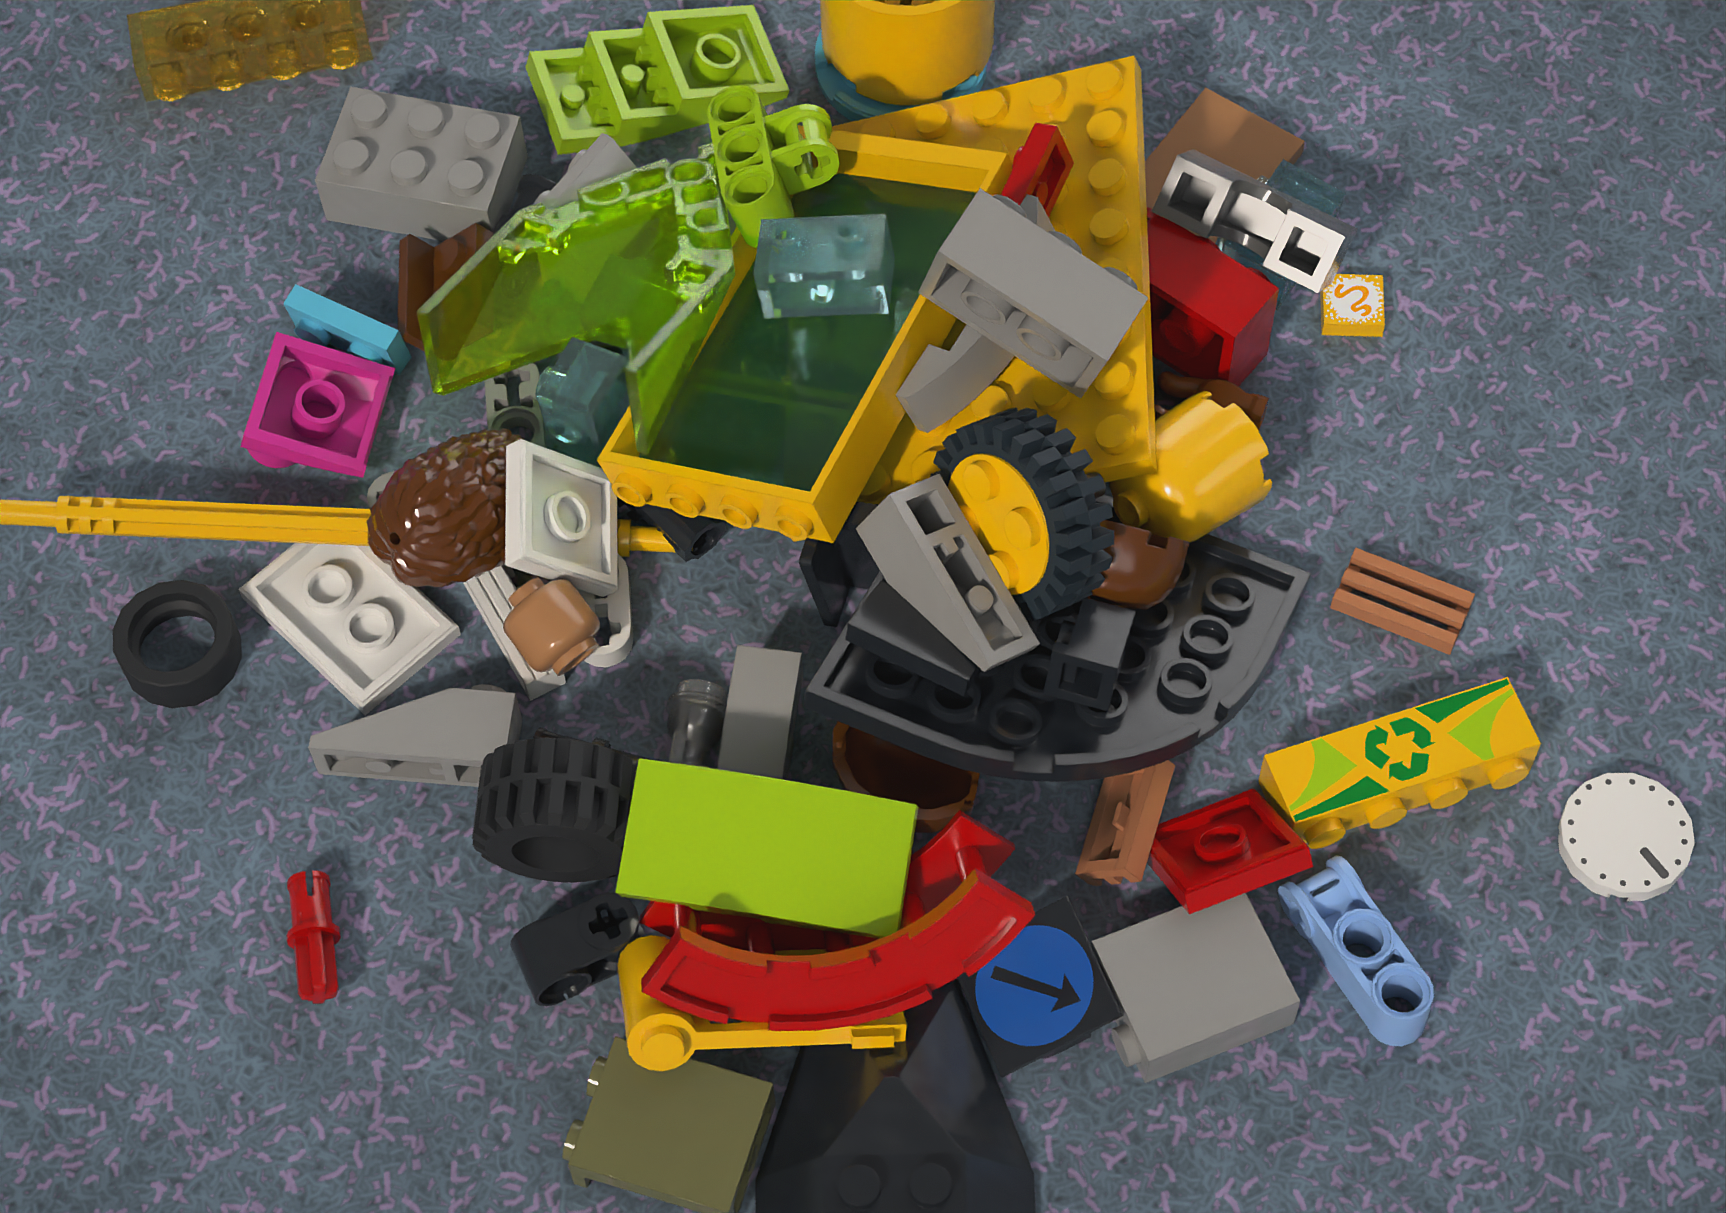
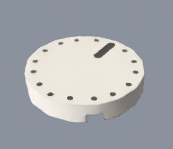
(1625, 836)

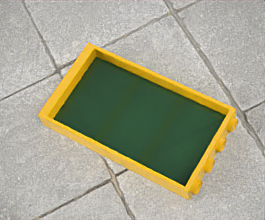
(798, 409)

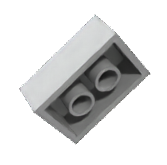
(420, 165)
(1032, 292)

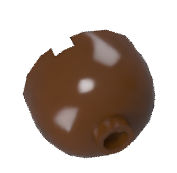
(1141, 568)

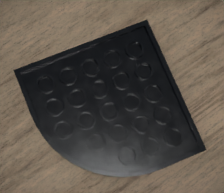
(1179, 683)

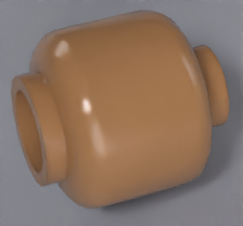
(551, 625)

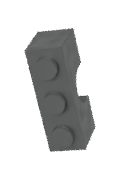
(1236, 207)

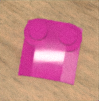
(316, 408)

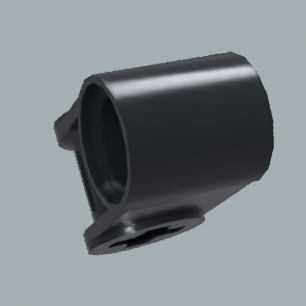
(572, 949)

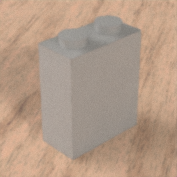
(1194, 986)

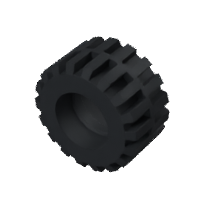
(554, 809)

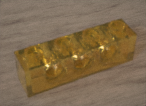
(243, 42)

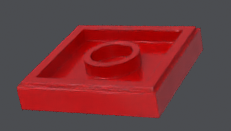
(1226, 851)

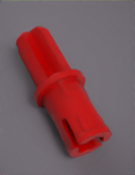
(313, 937)

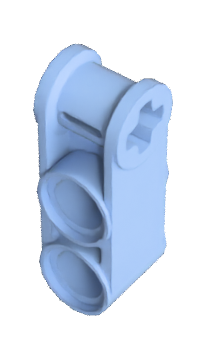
(1337, 912)

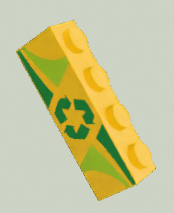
(1401, 763)

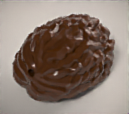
(445, 511)

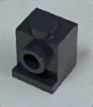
(1089, 654)

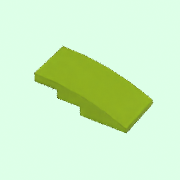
(653, 76)
(767, 849)

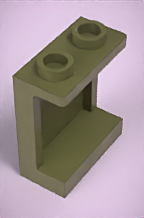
(671, 1132)

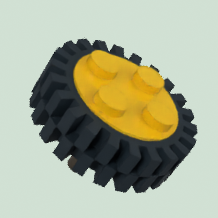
(1030, 507)

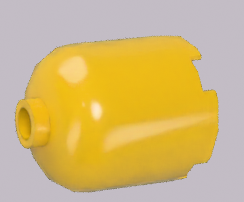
(1203, 475)

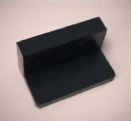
(838, 565)

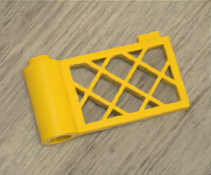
(667, 1037)

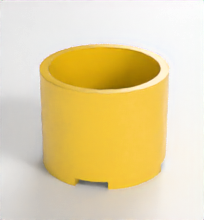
(907, 47)

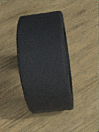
(195, 682)

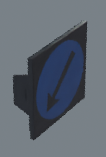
(1040, 991)

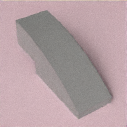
(761, 712)

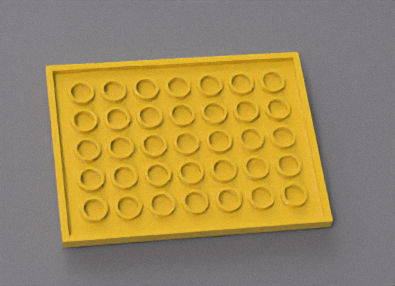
(1097, 208)

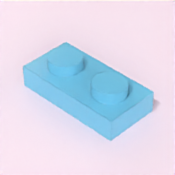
(331, 323)

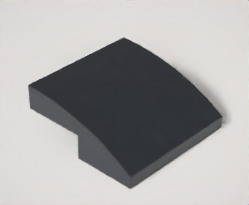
(902, 635)

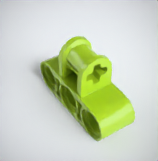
(765, 156)

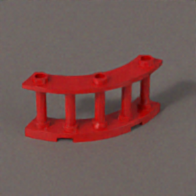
(949, 926)

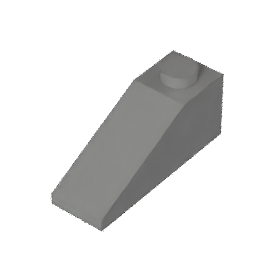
(945, 573)
(423, 740)

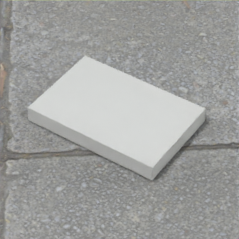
(350, 618)

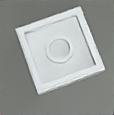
(560, 518)

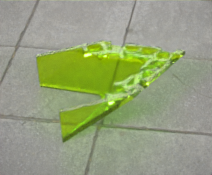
(622, 265)

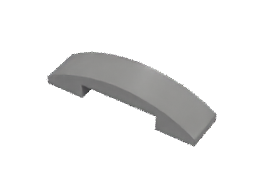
(950, 380)

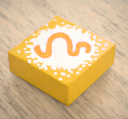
(1353, 306)

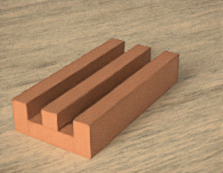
(1408, 580)
(1124, 825)

